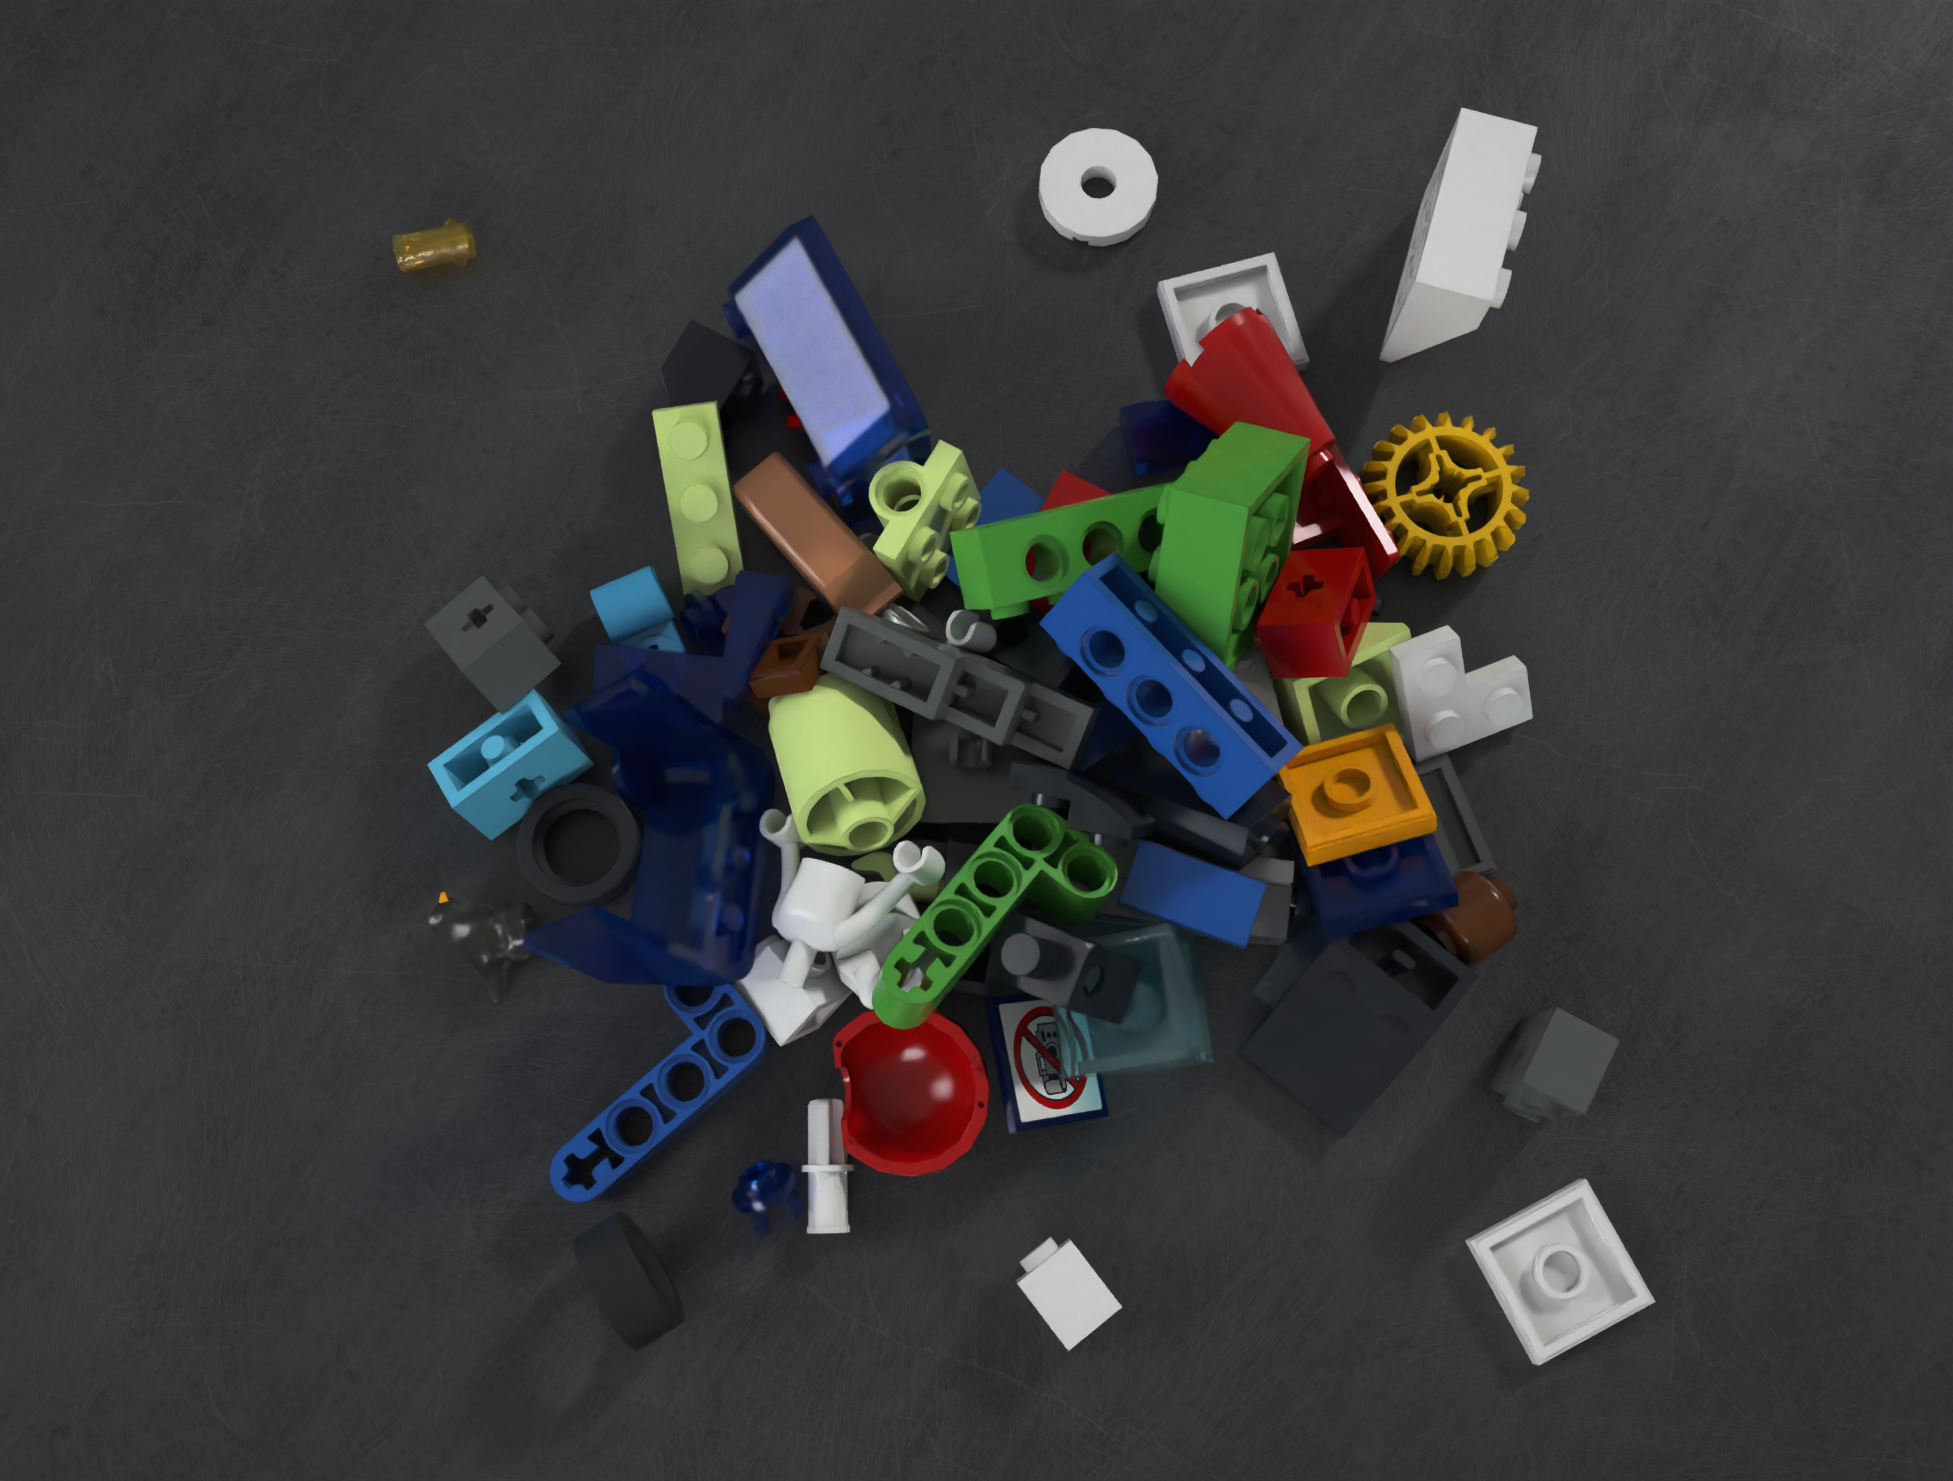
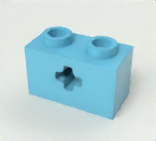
(509, 764)

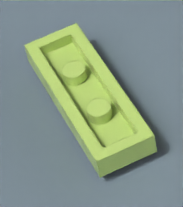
(699, 496)

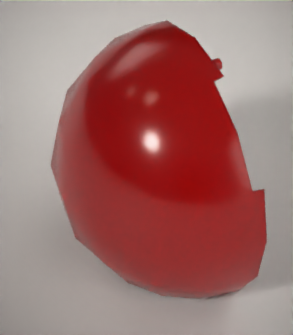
(910, 1093)

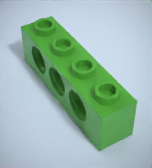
(994, 554)

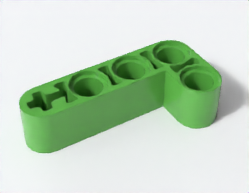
(978, 918)

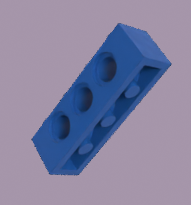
(1160, 652)

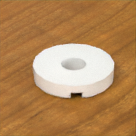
(1106, 156)

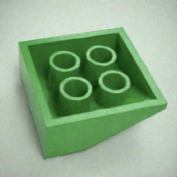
(1229, 534)

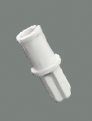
(827, 1168)

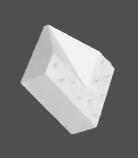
(1463, 233)

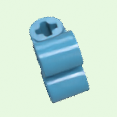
(637, 611)

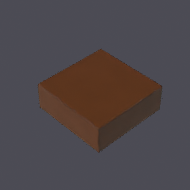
(789, 665)

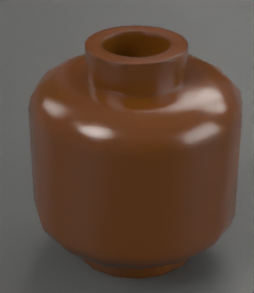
(1480, 922)

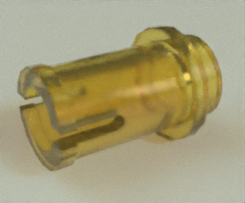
(435, 246)

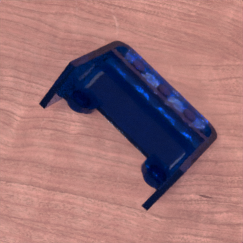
(829, 365)
(698, 852)

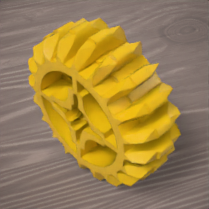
(1486, 475)

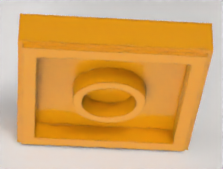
(1355, 795)

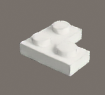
(1444, 705)

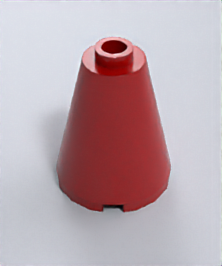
(1250, 380)

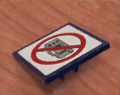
(1030, 1067)

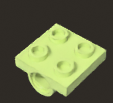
(918, 512)

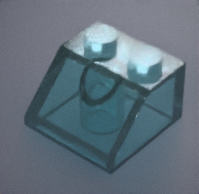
(1164, 1018)

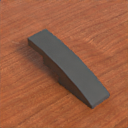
(959, 687)

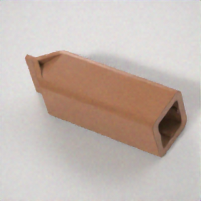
(814, 538)

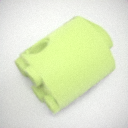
(845, 767)

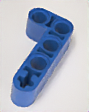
(658, 1098)

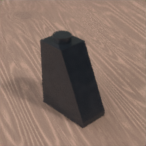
(1187, 820)

